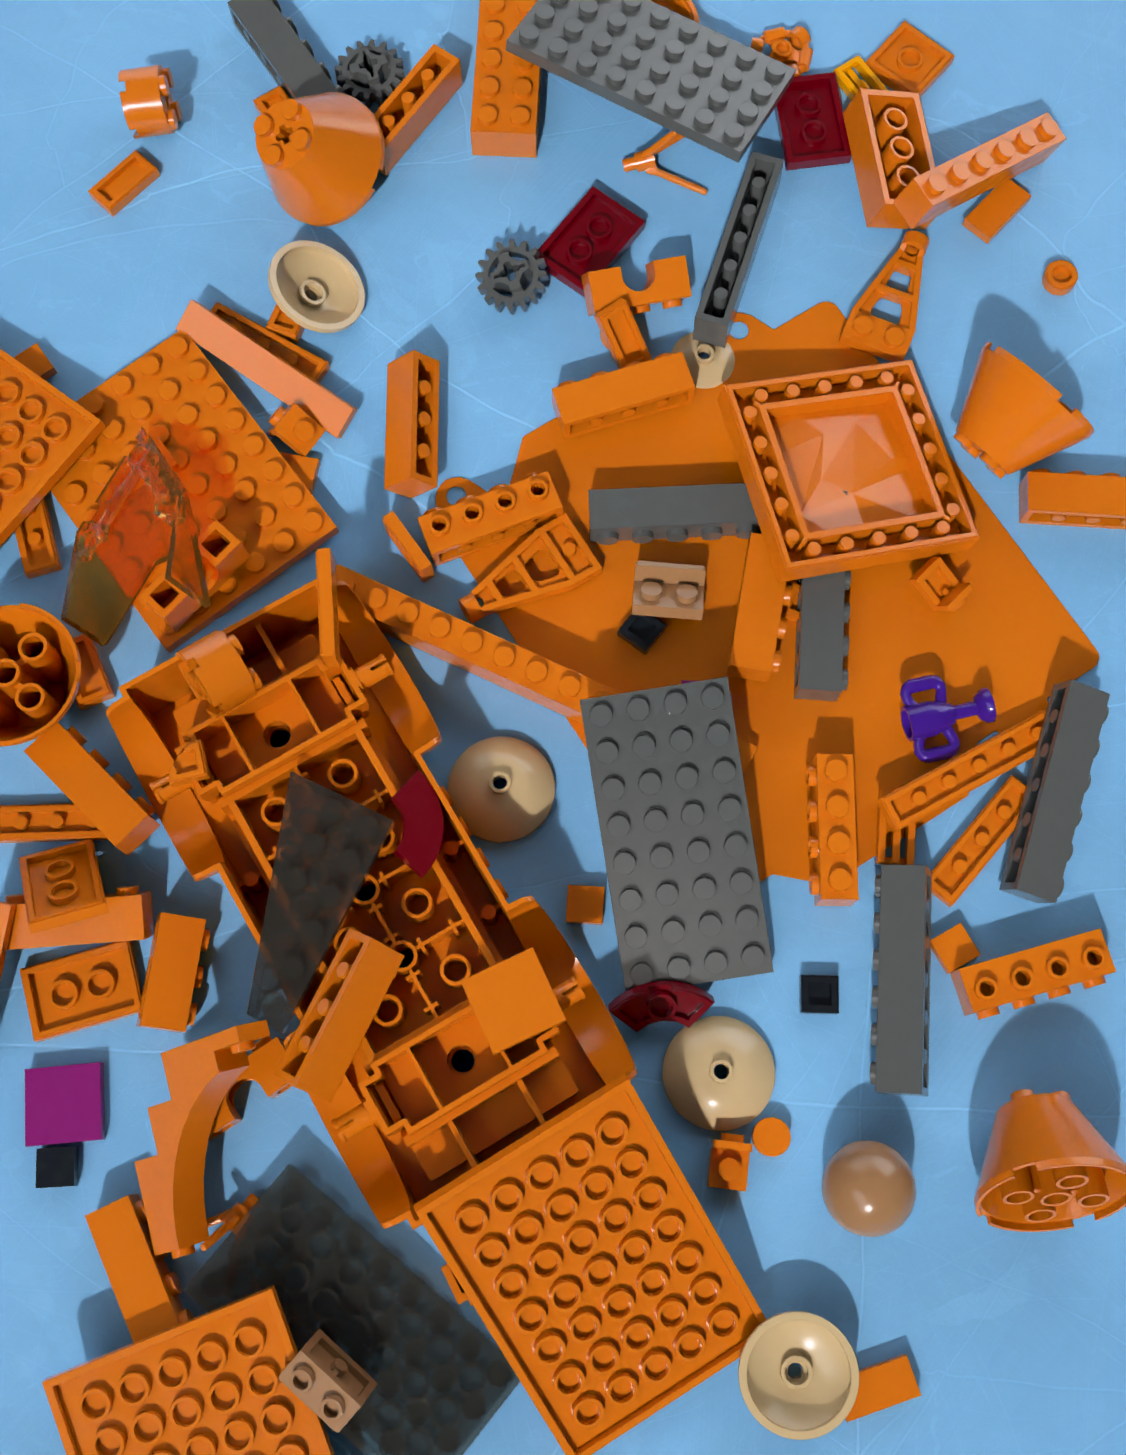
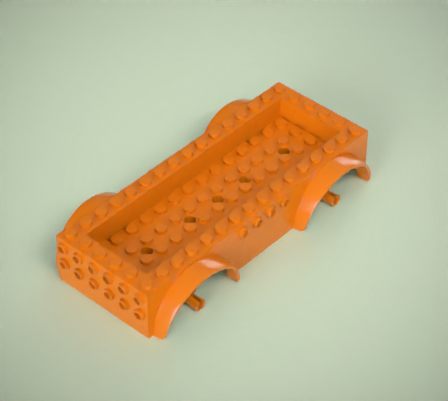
(362, 732)

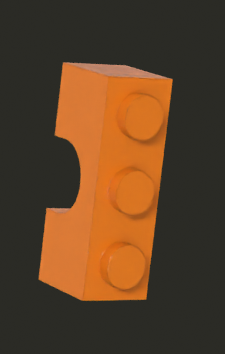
(665, 284)
(221, 557)
(262, 1067)

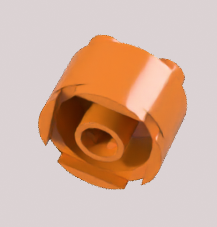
(149, 101)
(218, 672)

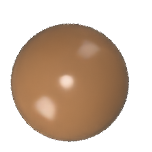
(868, 1188)

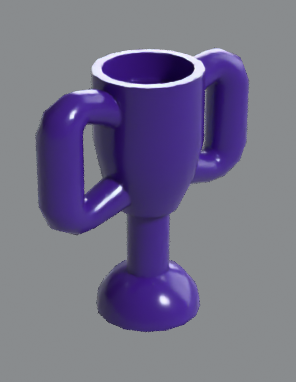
(938, 716)

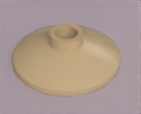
(710, 371)

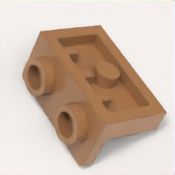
(668, 590)
(328, 1381)

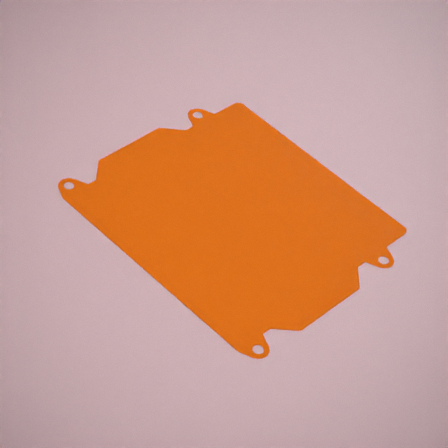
(1003, 638)

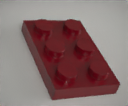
(812, 123)
(589, 239)

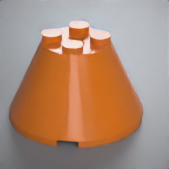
(320, 155)
(1015, 415)
(36, 672)
(1047, 1166)

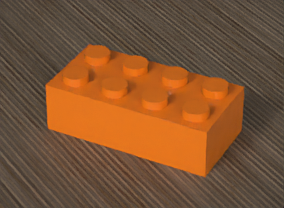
(887, 151)

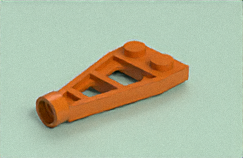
(880, 336)
(566, 549)

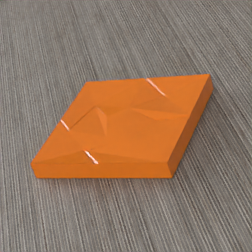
(853, 433)

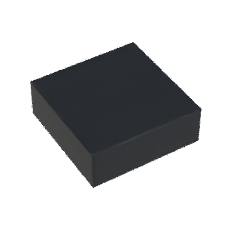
(641, 631)
(818, 994)
(57, 1167)

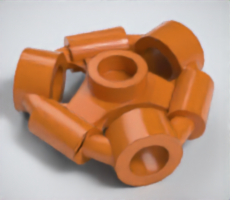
(792, 52)

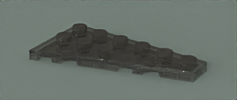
(316, 875)

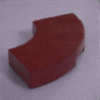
(421, 824)
(661, 1002)

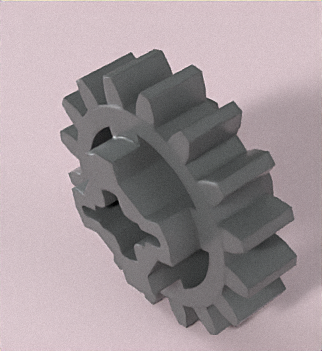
(369, 72)
(525, 271)

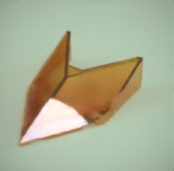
(139, 524)

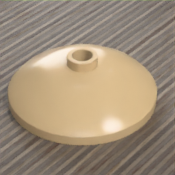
(319, 273)
(506, 812)
(691, 1078)
(817, 1397)

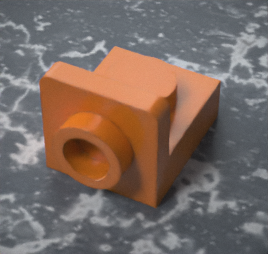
(729, 1162)

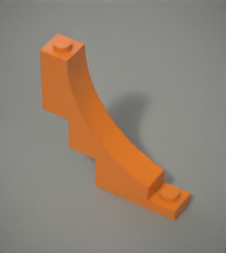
(174, 1179)

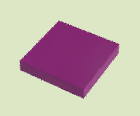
(64, 1104)

